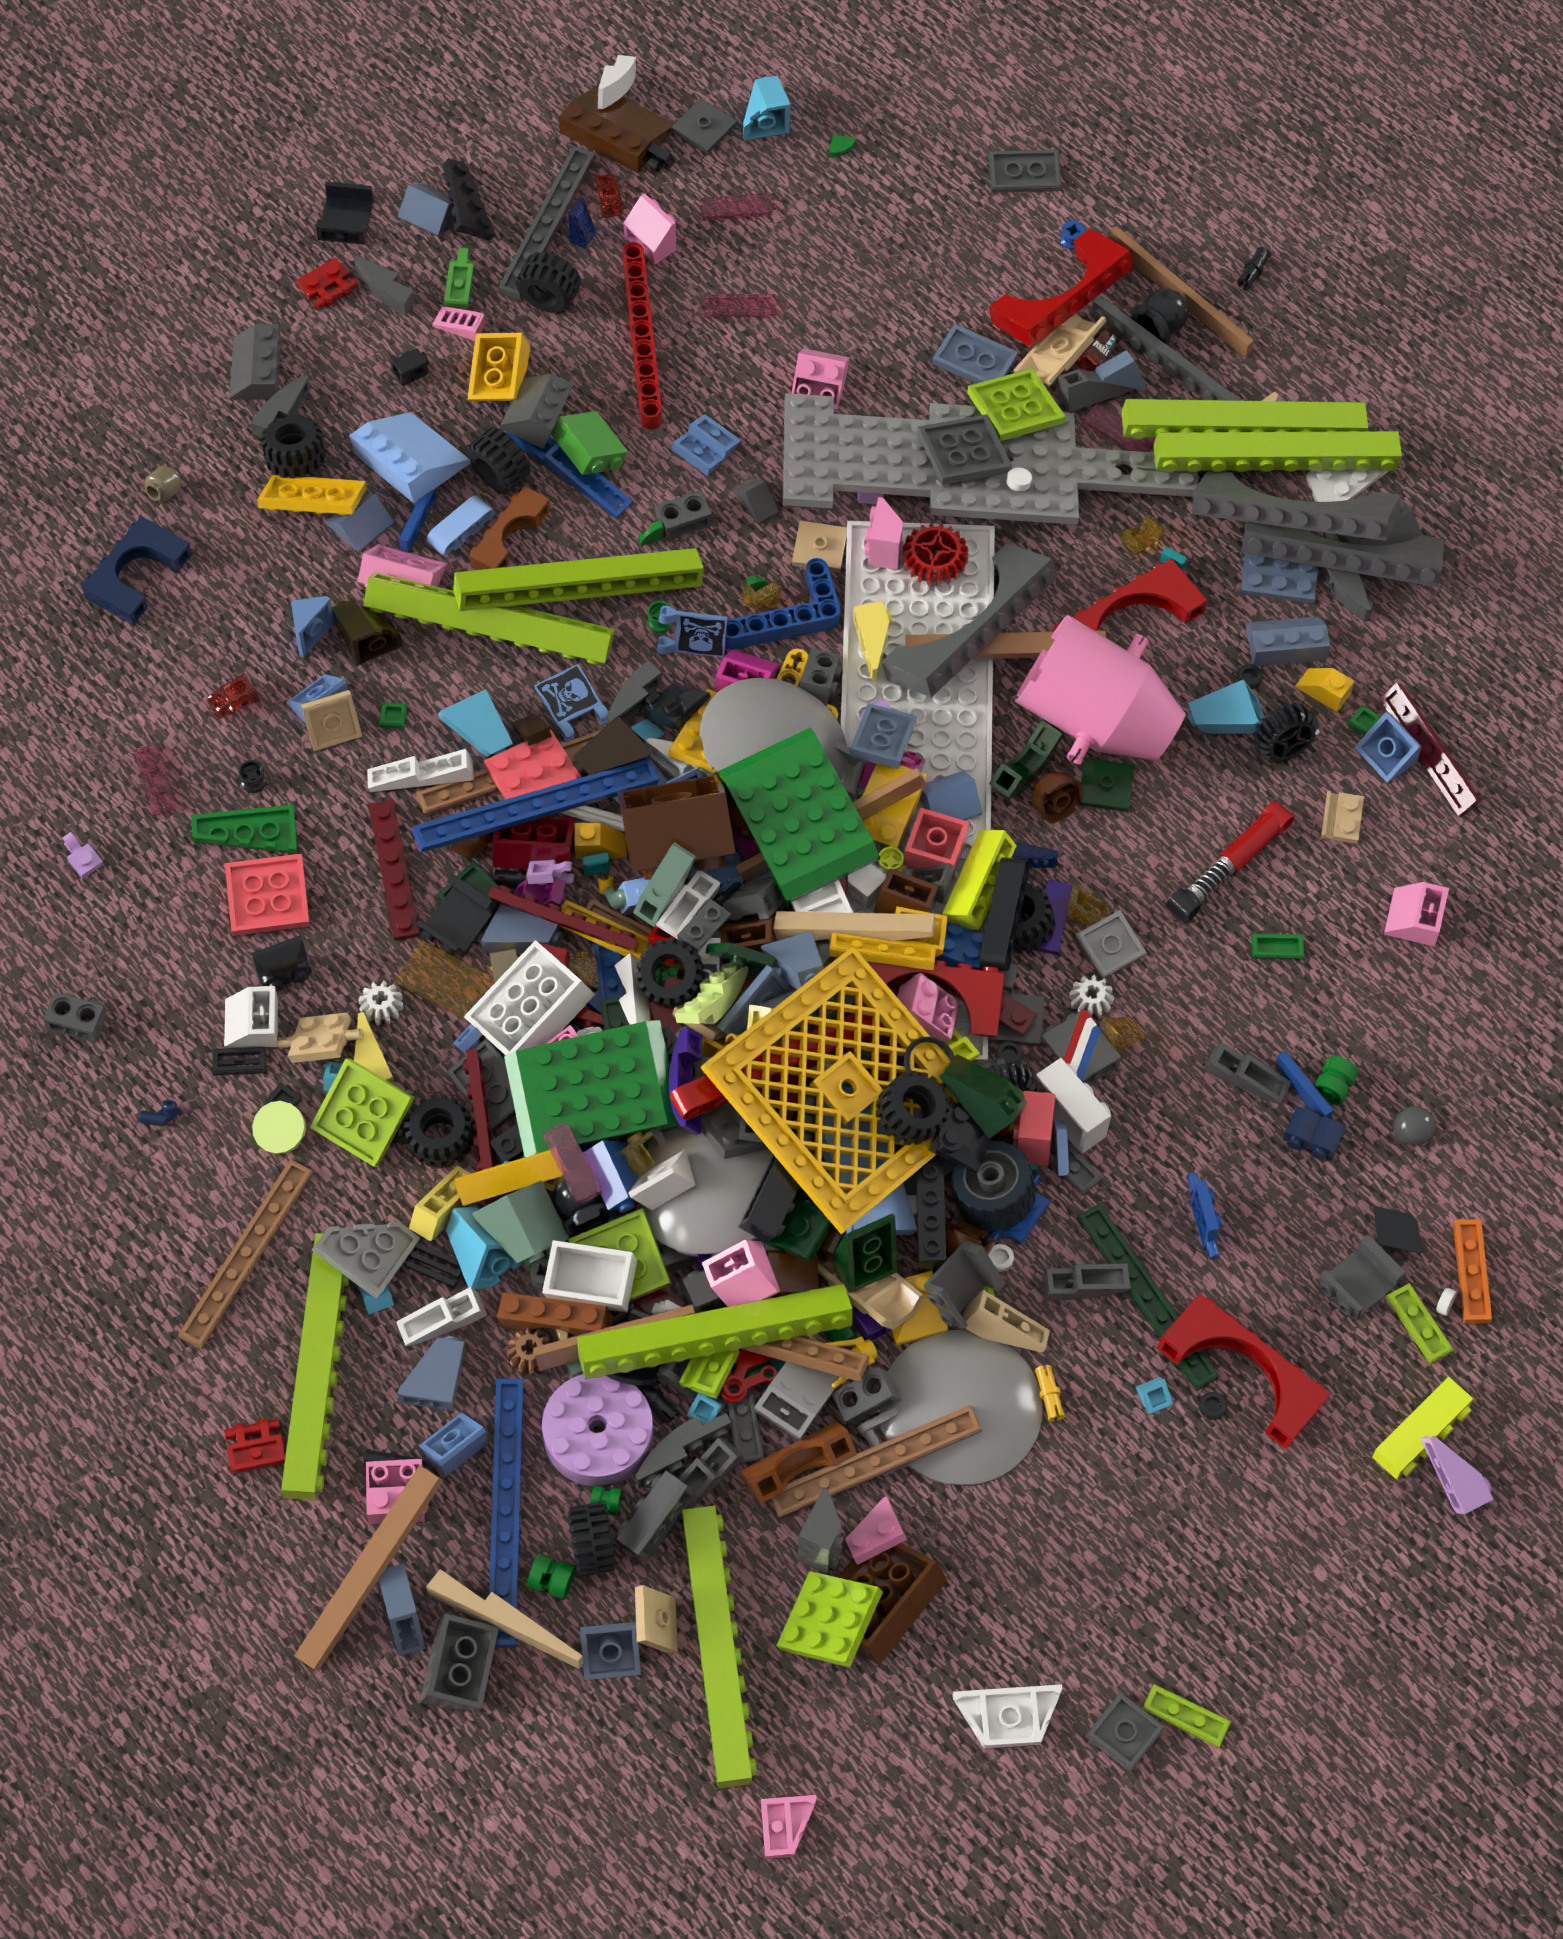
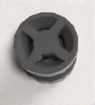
(537, 1268)

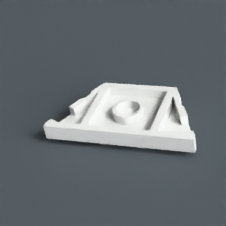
(1340, 485)
(826, 899)
(1009, 1714)

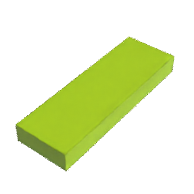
(1419, 1323)
(1186, 1716)

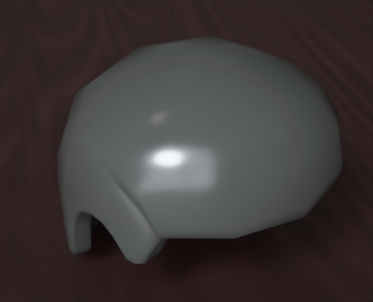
(1414, 1126)

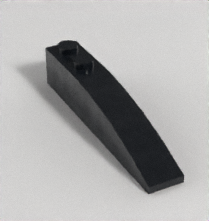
(775, 1192)

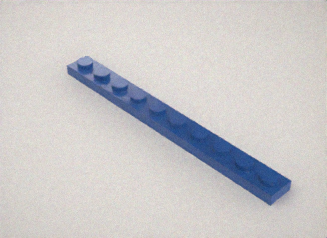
(534, 805)
(506, 1496)

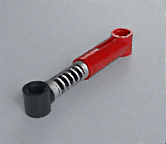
(1272, 822)

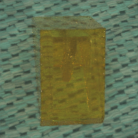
(1085, 907)
(1121, 1032)

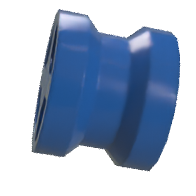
(1074, 228)

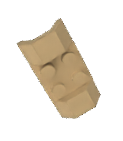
(1060, 349)
(886, 1301)

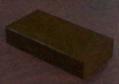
(531, 729)

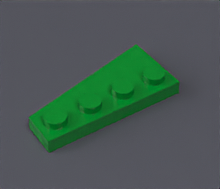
(249, 828)

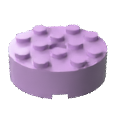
(592, 1456)

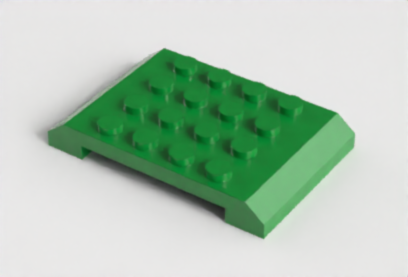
(799, 815)
(595, 1082)

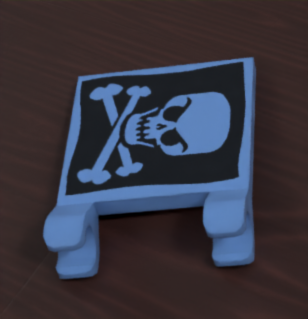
(694, 633)
(570, 697)

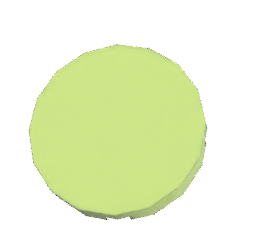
(279, 1127)

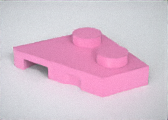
(875, 1533)
(785, 1823)

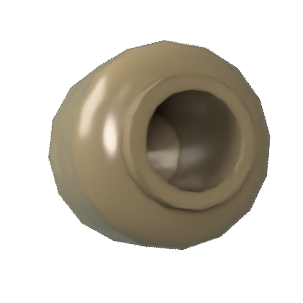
(162, 484)

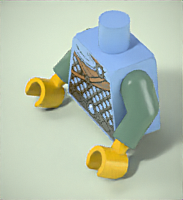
(626, 895)

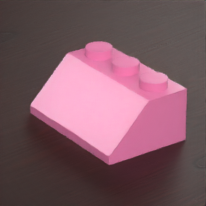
(400, 565)

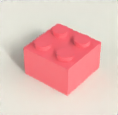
(935, 840)
(1034, 1127)

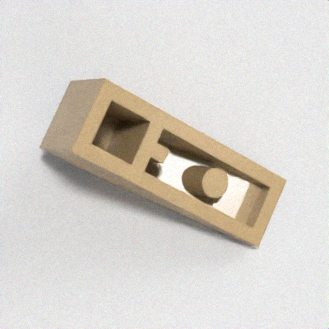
(1003, 1324)

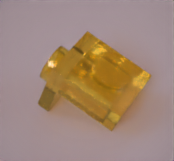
(1144, 536)
(766, 597)
(585, 968)
(637, 1155)

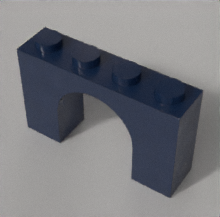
(141, 541)

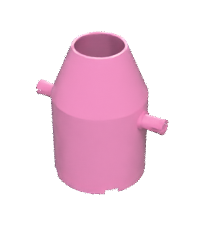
(1101, 695)

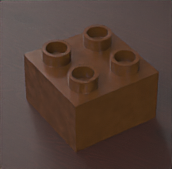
(677, 812)

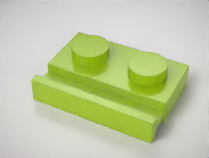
(709, 1372)

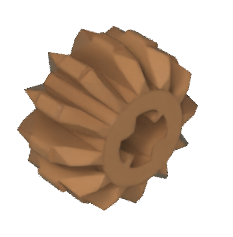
(519, 1348)

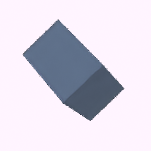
(1121, 371)

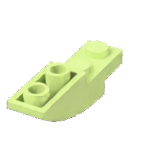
(716, 996)

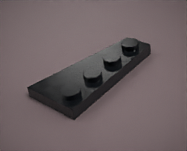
(467, 204)

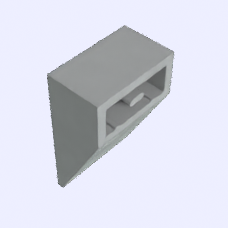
(796, 1398)

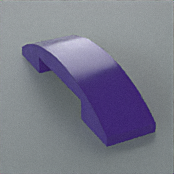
(686, 1051)

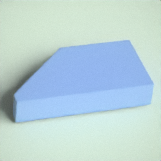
(1061, 1147)

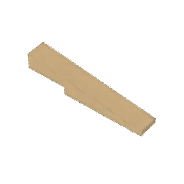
(870, 925)
(500, 1614)

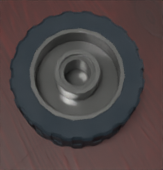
(1000, 1190)

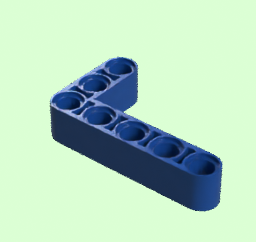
(791, 616)

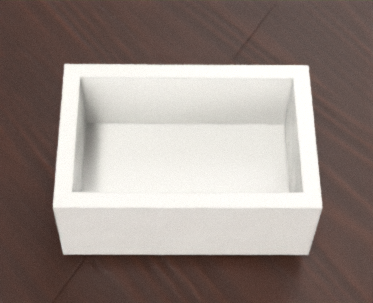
(1075, 1104)
(590, 1275)

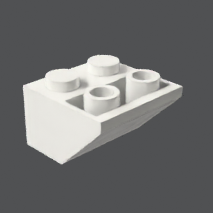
(252, 1018)

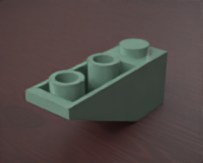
(664, 884)

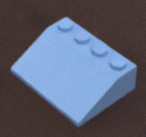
(407, 454)

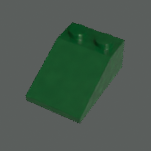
(984, 1095)
(867, 1254)

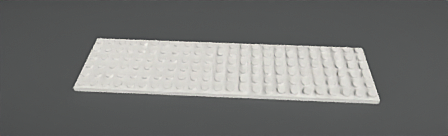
(955, 723)

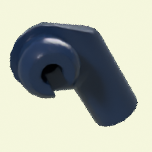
(161, 1117)

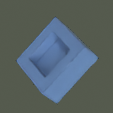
(468, 1039)

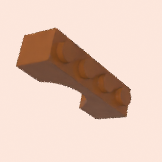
(525, 510)
(532, 1312)
(822, 1448)

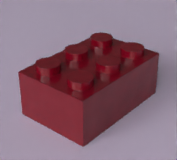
(534, 841)

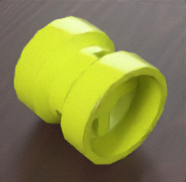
(892, 858)

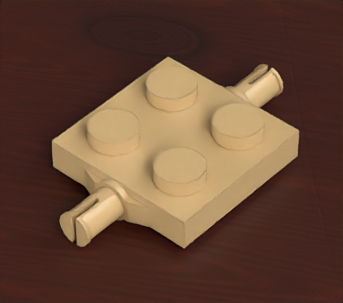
(320, 1037)

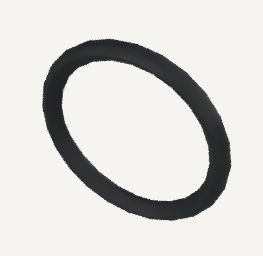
(922, 1040)

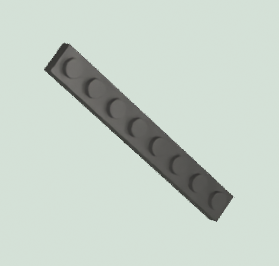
(549, 215)
(1159, 352)

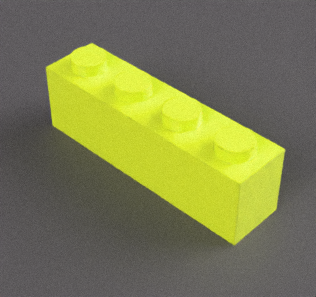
(977, 879)
(1431, 1418)

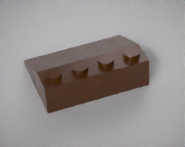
(617, 131)
(908, 1586)

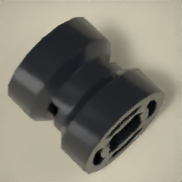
(252, 776)

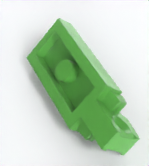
(459, 281)

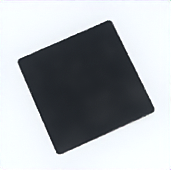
(1397, 1229)

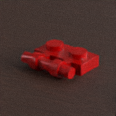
(323, 278)
(257, 1452)

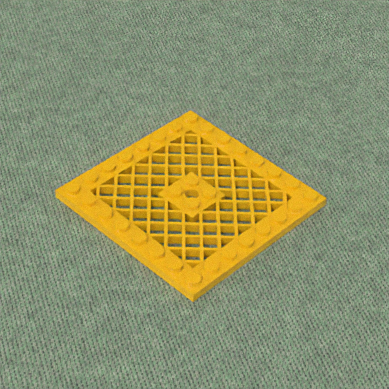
(774, 1129)

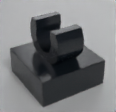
(659, 157)

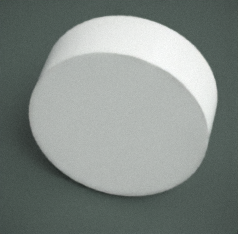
(1019, 479)
(1002, 1257)
(1446, 1301)

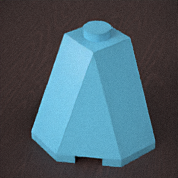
(767, 110)
(1227, 711)
(478, 723)
(476, 1250)

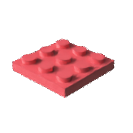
(531, 767)
(267, 894)

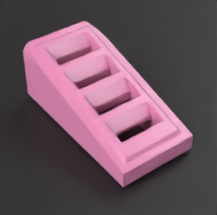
(469, 332)

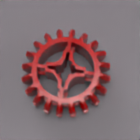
(948, 561)

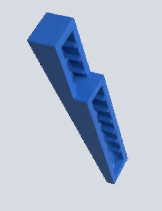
(591, 485)

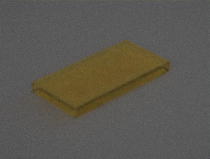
(444, 980)

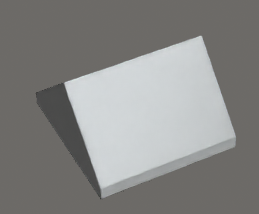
(664, 1182)

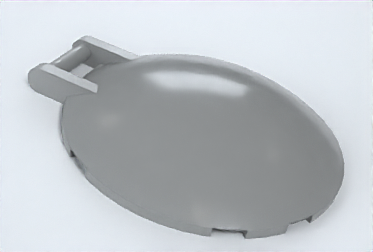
(764, 712)
(710, 1212)
(950, 1374)

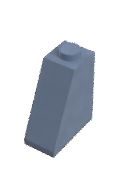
(517, 931)
(795, 958)
(436, 1376)
(401, 1610)

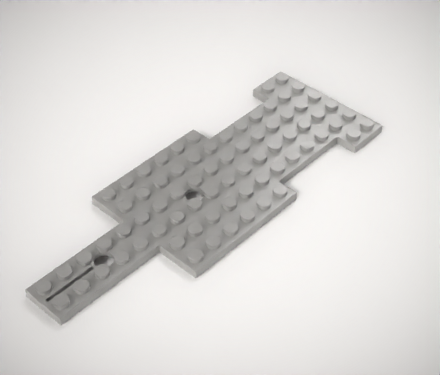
(887, 457)

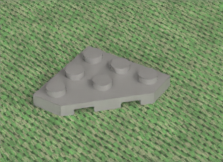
(367, 1252)

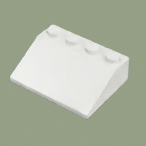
(529, 1002)

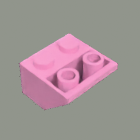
(651, 228)
(820, 374)
(884, 536)
(1417, 912)
(930, 1006)
(741, 1274)
(384, 1485)

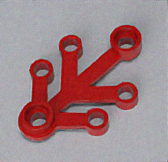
(744, 1362)

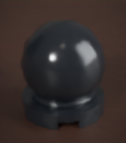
(1162, 313)
(580, 1216)

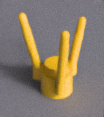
(859, 1345)

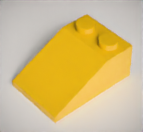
(498, 366)
(893, 822)

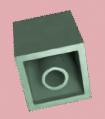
(523, 1223)

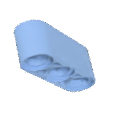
(459, 525)

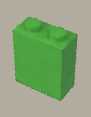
(589, 443)

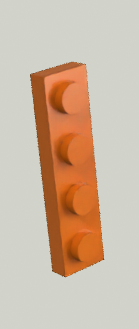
(1472, 1271)

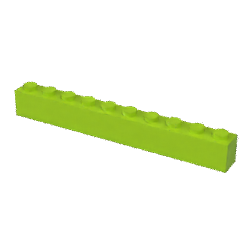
(1151, 416)
(1277, 451)
(577, 579)
(510, 623)
(714, 1331)
(314, 1381)
(717, 1648)

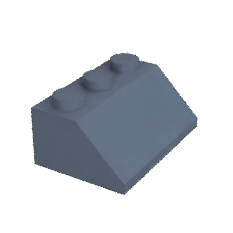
(1288, 641)

